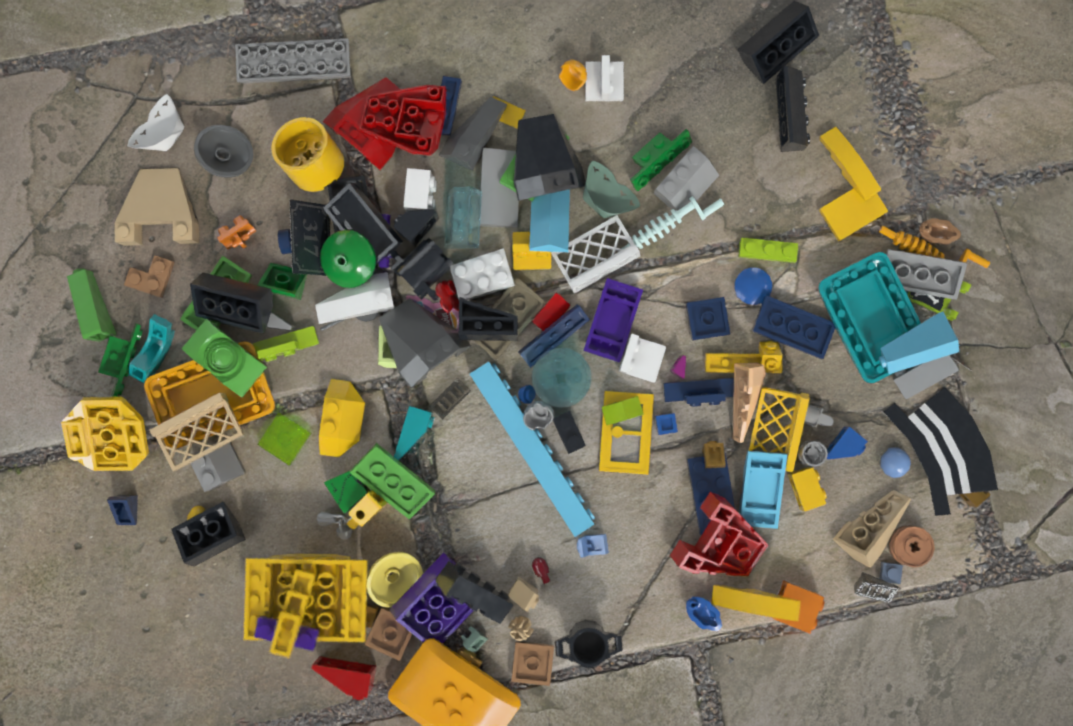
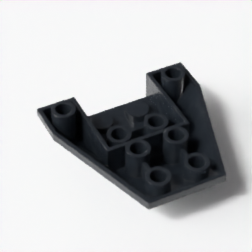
(544, 159)

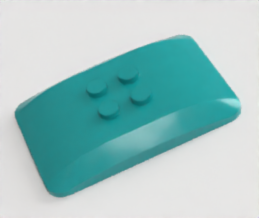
(868, 311)

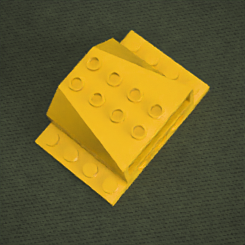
(335, 603)

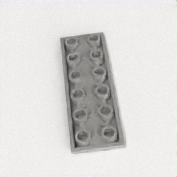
(293, 61)

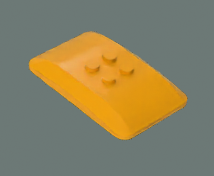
(191, 384)
(450, 691)

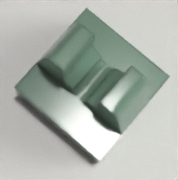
(475, 640)

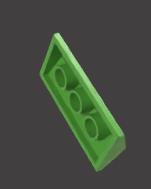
(226, 269)

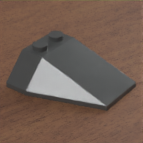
(419, 340)

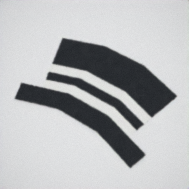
(947, 448)

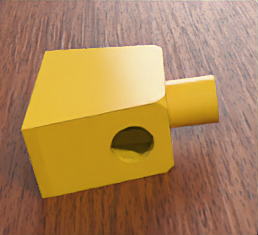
(365, 510)

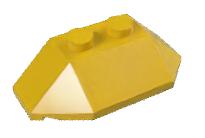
(340, 418)

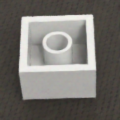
(419, 190)

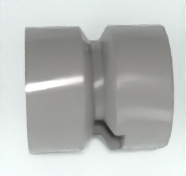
(812, 453)

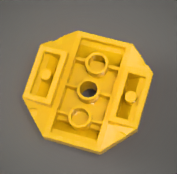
(91, 443)

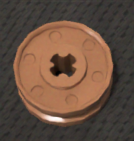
(904, 554)

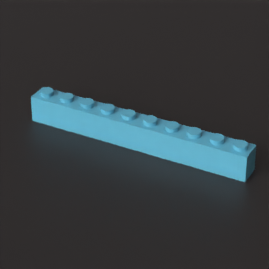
(532, 449)

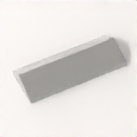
(928, 273)

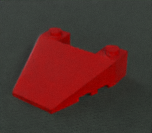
(726, 544)

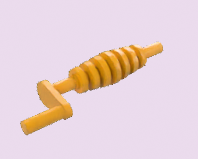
(920, 247)

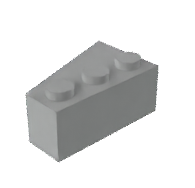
(919, 377)

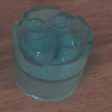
(559, 362)

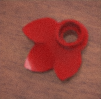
(446, 291)

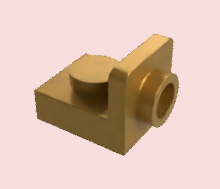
(714, 455)

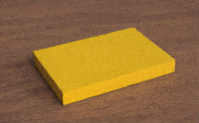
(851, 213)

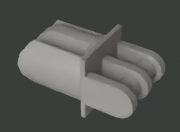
(814, 417)

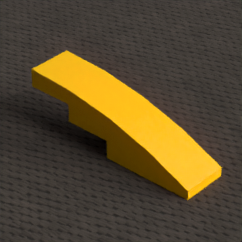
(850, 163)
(293, 613)

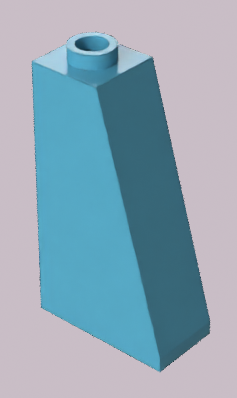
(920, 345)

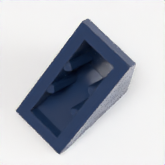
(124, 509)

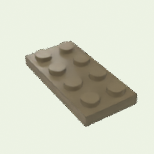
(517, 301)

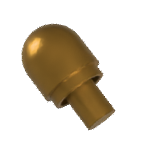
(469, 656)

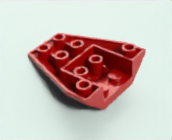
(407, 118)
(346, 120)

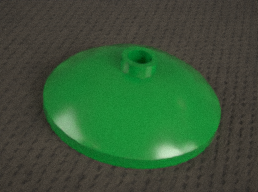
(358, 257)

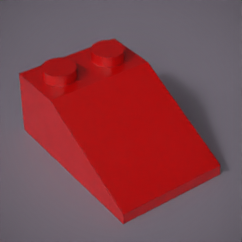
(348, 676)

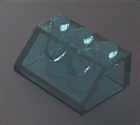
(463, 218)

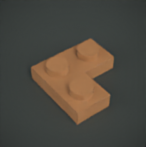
(155, 280)

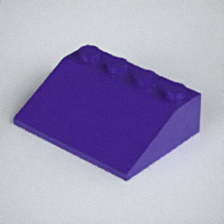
(427, 610)

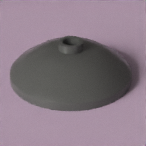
(224, 142)

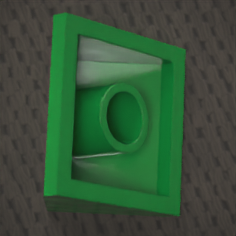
(283, 281)

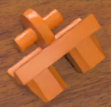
(236, 235)

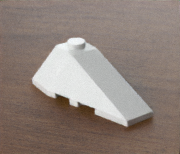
(365, 299)

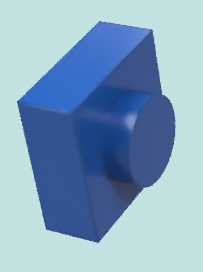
(666, 424)

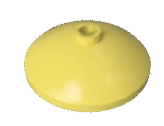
(387, 589)

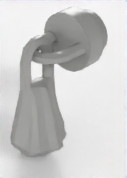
(326, 519)

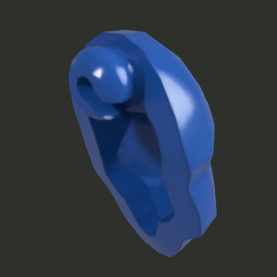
(703, 613)

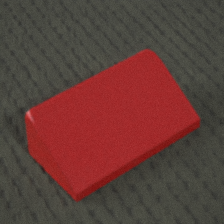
(551, 312)

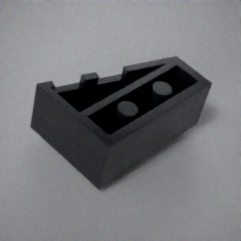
(485, 323)

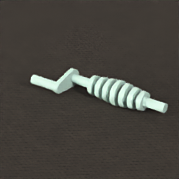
(676, 216)

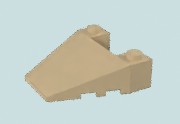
(157, 198)

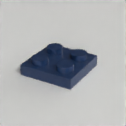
(708, 318)

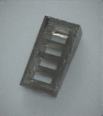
(462, 387)
(871, 581)

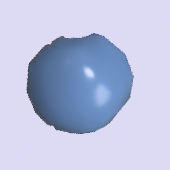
(895, 462)

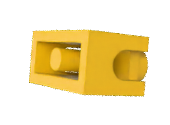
(807, 488)

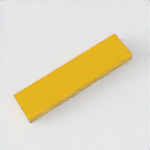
(725, 362)

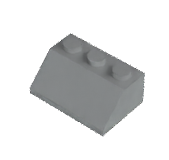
(687, 179)

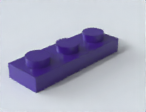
(306, 637)

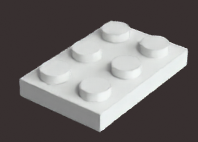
(482, 275)

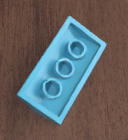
(550, 222)

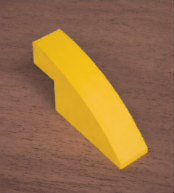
(756, 602)

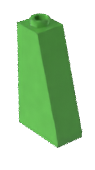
(90, 306)

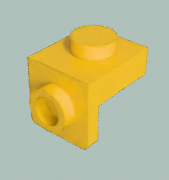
(770, 355)

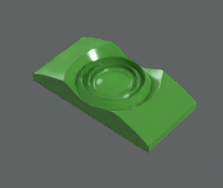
(224, 358)

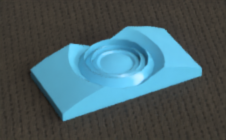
(762, 488)

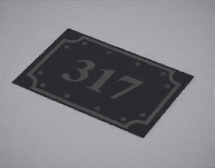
(308, 233)

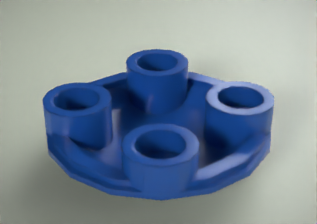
(753, 285)

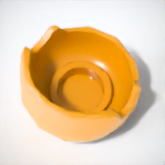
(573, 74)

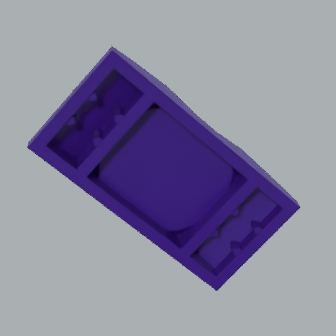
(613, 320)

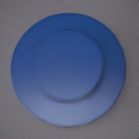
(526, 394)

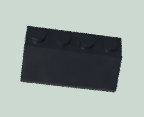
(779, 41)
(791, 110)
(232, 302)

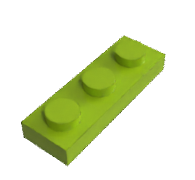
(768, 250)

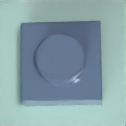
(891, 572)

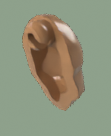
(939, 231)

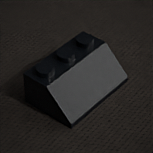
(207, 534)

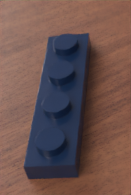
(554, 335)

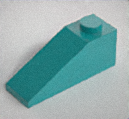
(414, 427)

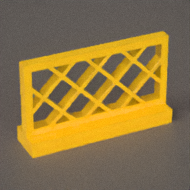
(795, 426)

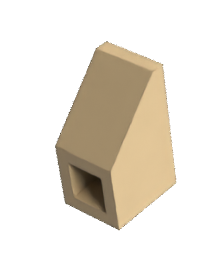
(524, 594)

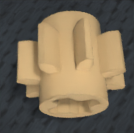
(520, 628)

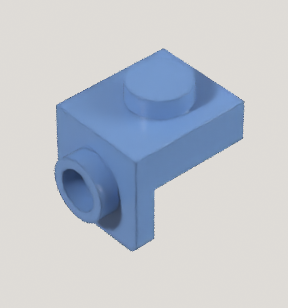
(592, 545)

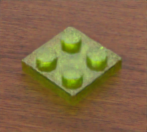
(284, 438)

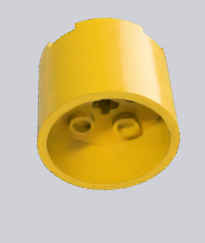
(307, 154)

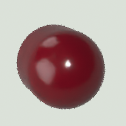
(541, 569)

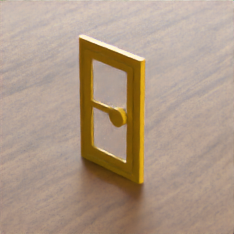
(628, 442)

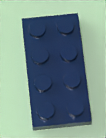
(793, 327)
(705, 481)

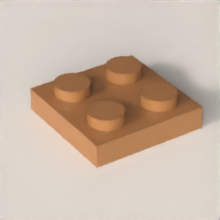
(388, 635)
(532, 663)

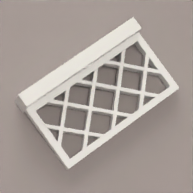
(605, 267)

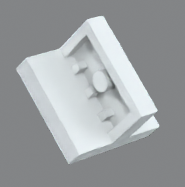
(604, 80)

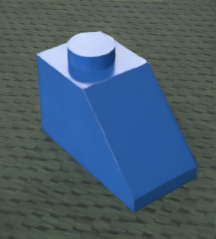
(846, 444)

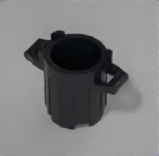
(422, 267)
(588, 644)

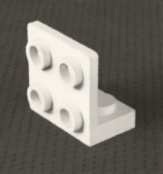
(642, 358)

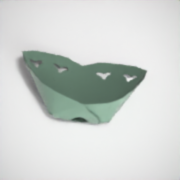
(605, 195)

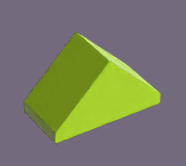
(622, 410)

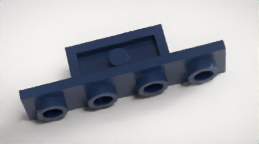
(699, 391)

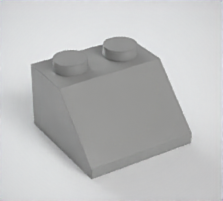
(217, 467)

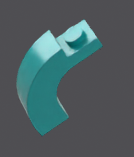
(154, 349)

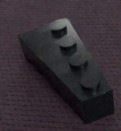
(473, 592)

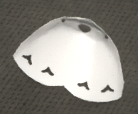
(160, 131)

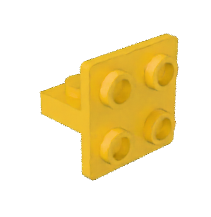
(525, 259)

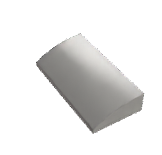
(498, 202)

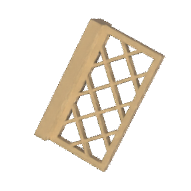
(193, 415)

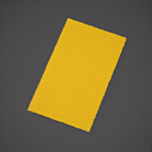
(511, 114)

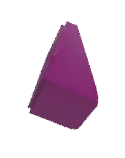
(679, 367)

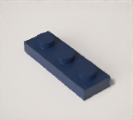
(453, 89)

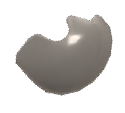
(538, 415)

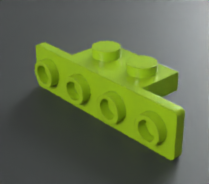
(286, 344)

